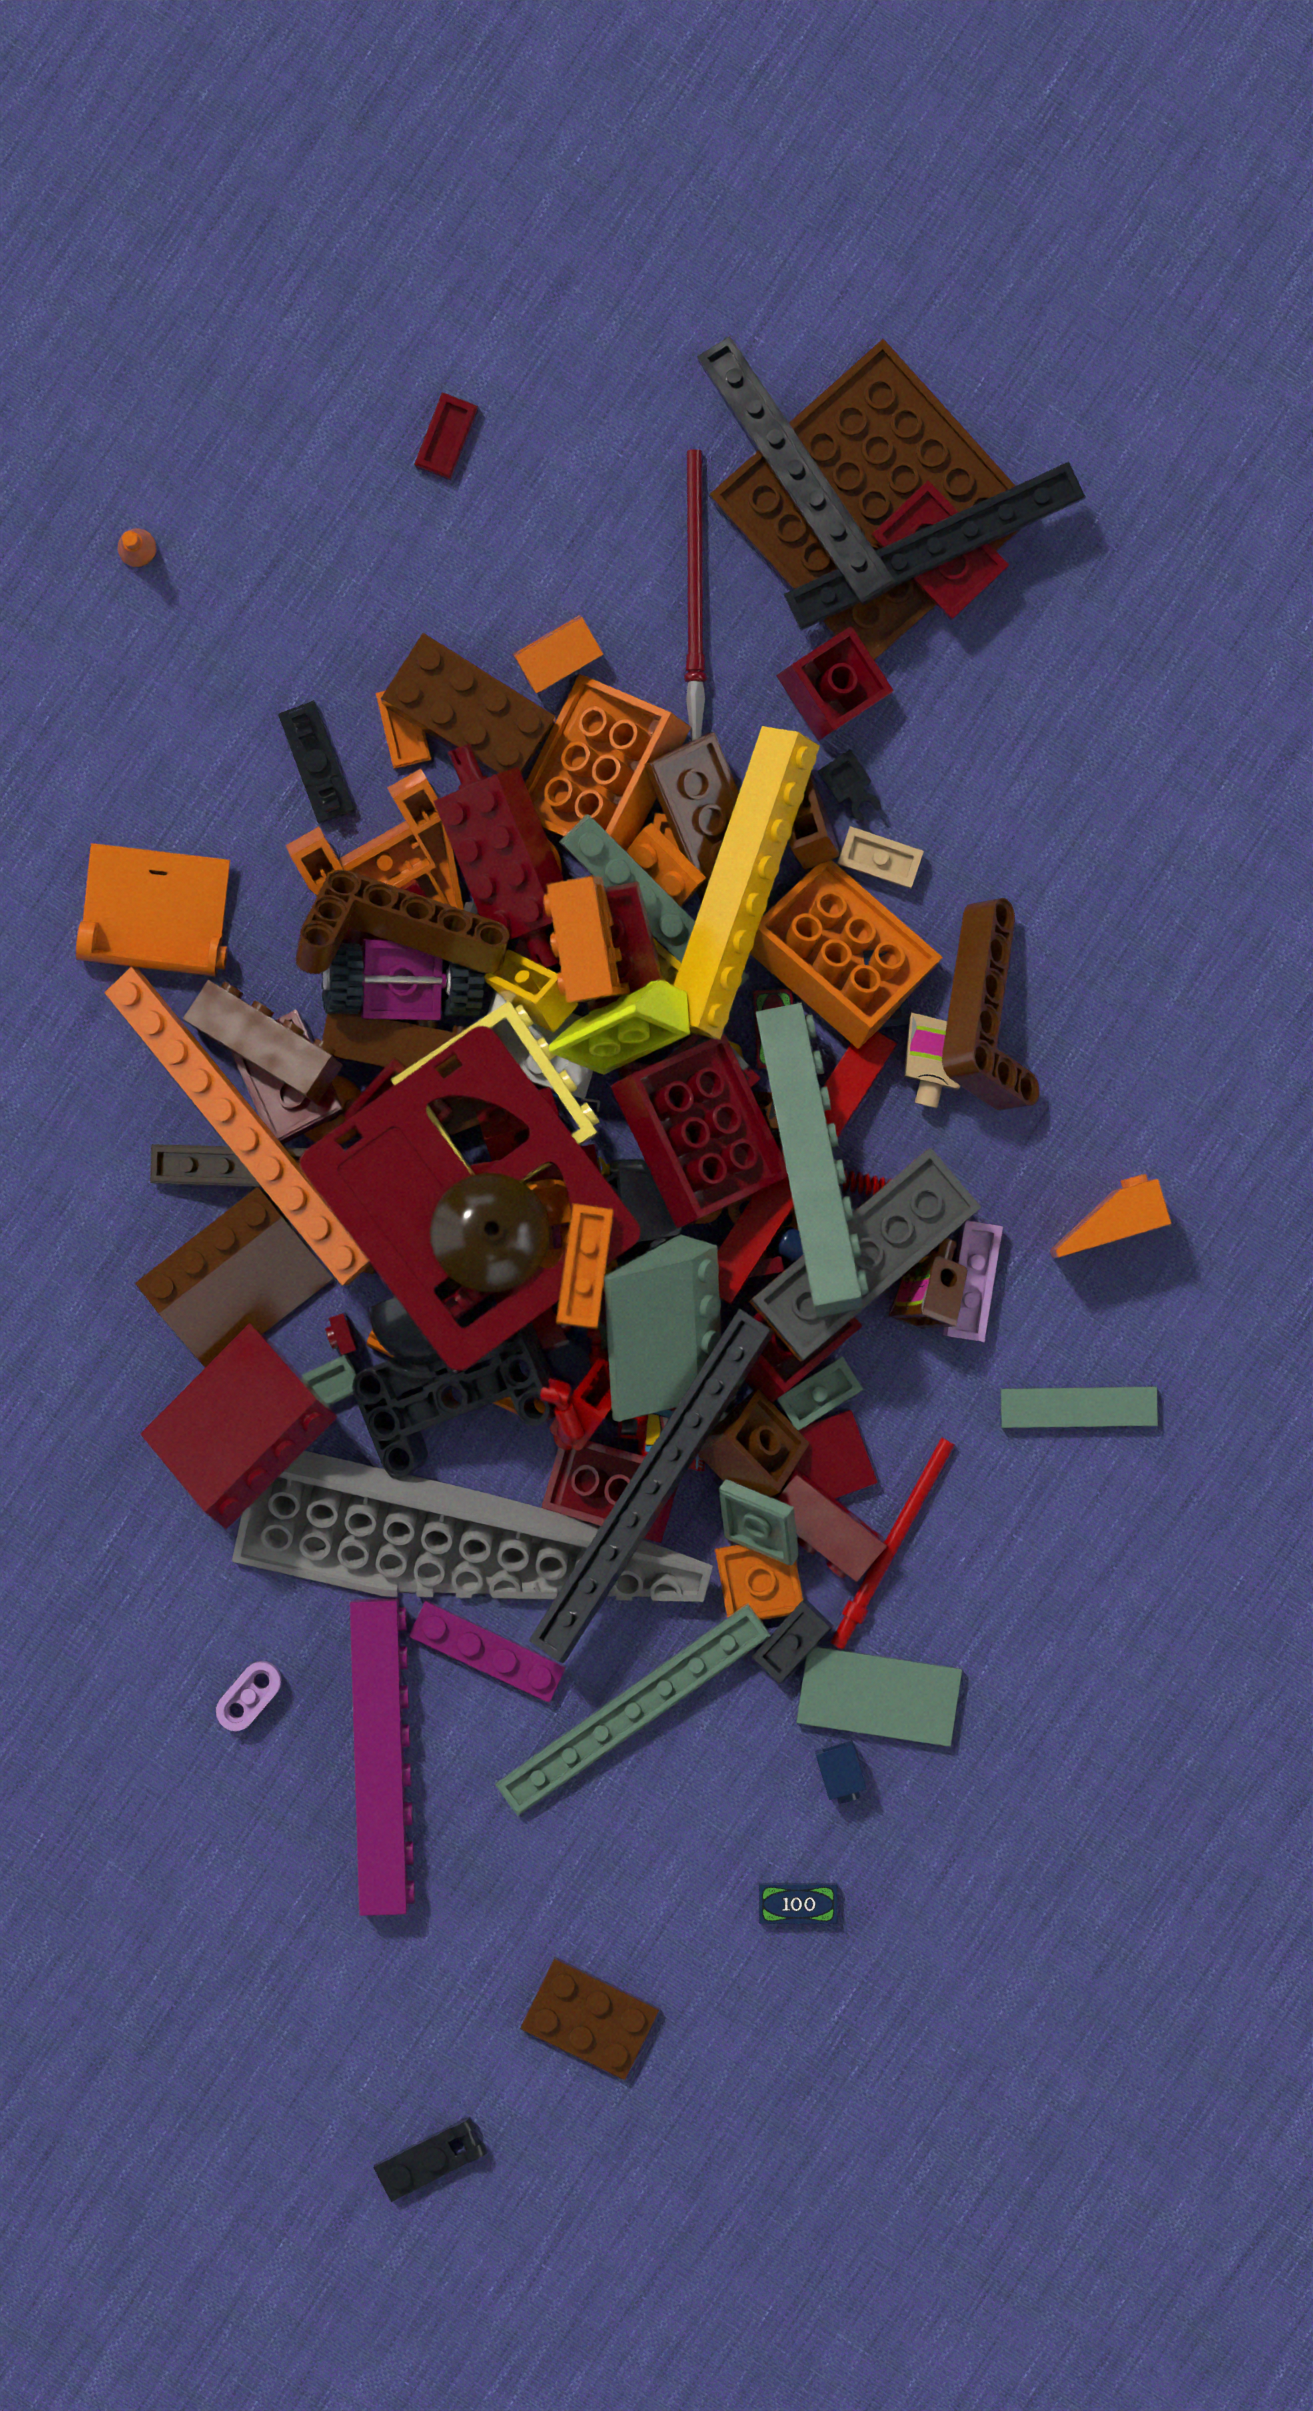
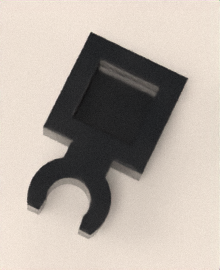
(846, 780)

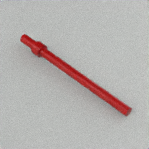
(855, 1610)

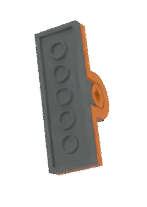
(892, 1233)

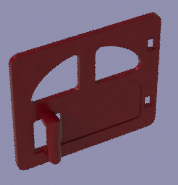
(403, 1166)

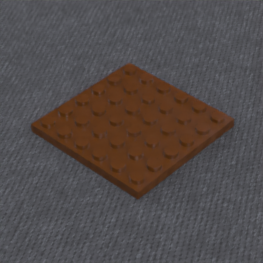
(876, 444)

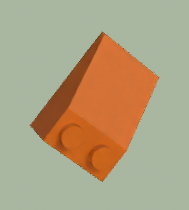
(1123, 1213)

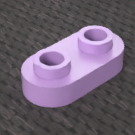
(249, 1695)

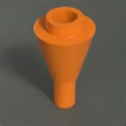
(136, 547)

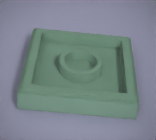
(758, 1522)

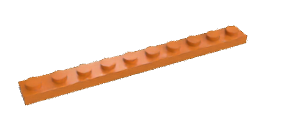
(236, 1123)

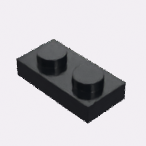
(792, 1641)

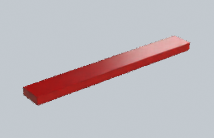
(774, 1203)

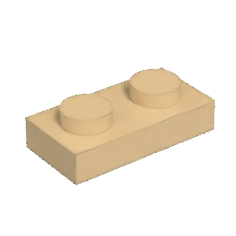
(880, 857)

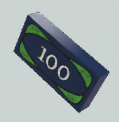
(797, 1903)

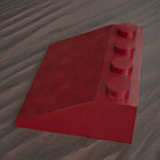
(700, 1130)

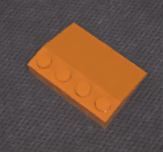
(598, 761)
(817, 947)

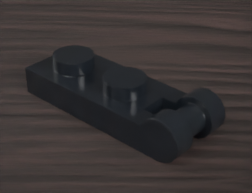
(429, 2159)

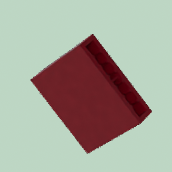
(238, 1426)

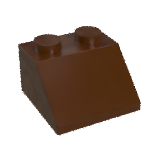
(754, 1446)

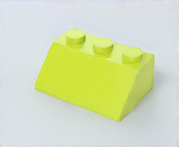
(626, 1028)

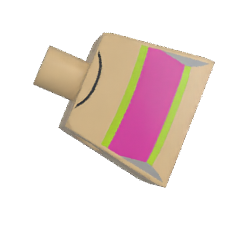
(924, 1058)

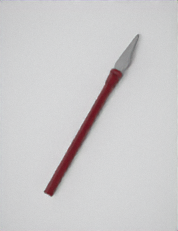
(695, 658)

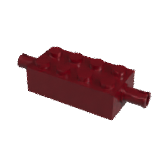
(501, 850)

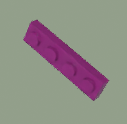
(487, 1651)

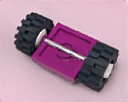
(398, 983)

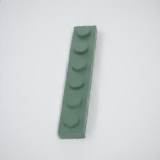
(608, 860)

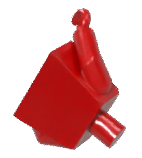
(588, 1405)

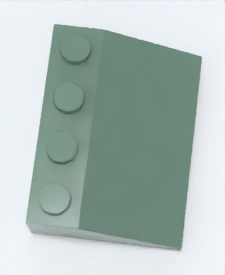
(661, 1325)

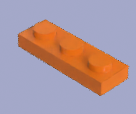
(584, 1266)

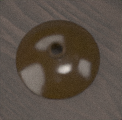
(483, 1260)

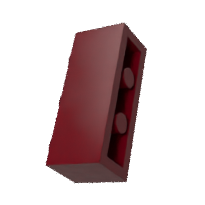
(830, 1527)

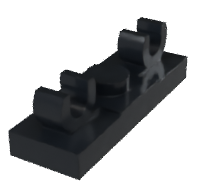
(316, 762)

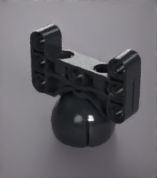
(418, 1363)

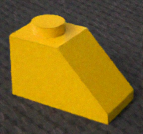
(533, 987)

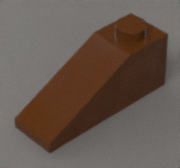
(812, 832)

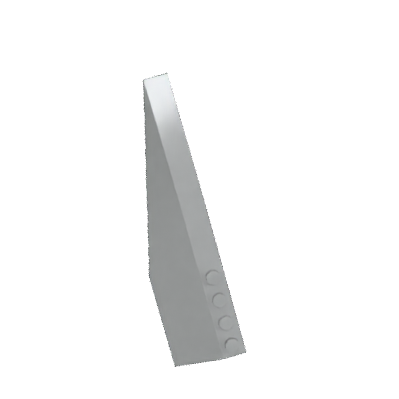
(430, 1537)

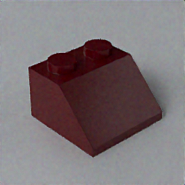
(834, 683)

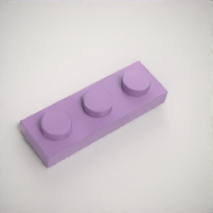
(979, 1253)

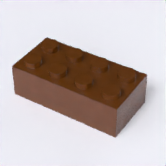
(467, 706)

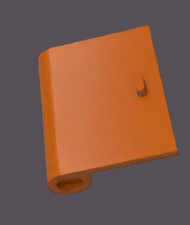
(154, 918)

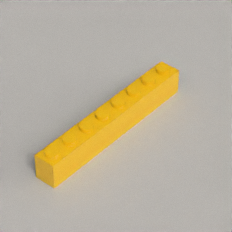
(744, 876)

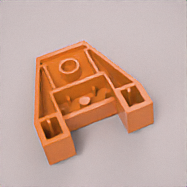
(406, 852)

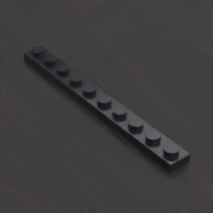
(651, 1486)

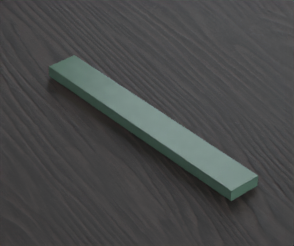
(632, 1709)

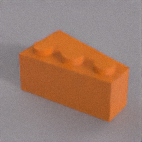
(584, 940)

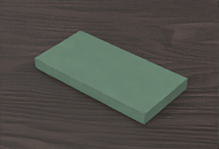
(879, 1695)

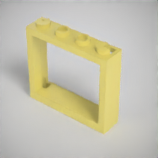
(539, 1051)

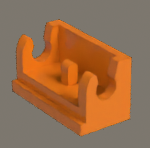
(557, 654)

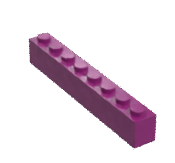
(380, 1756)

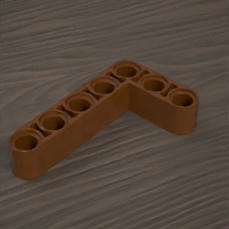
(399, 917)
(976, 1011)

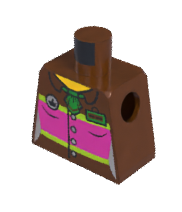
(931, 1290)

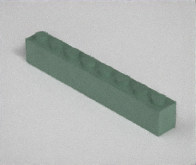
(810, 1161)

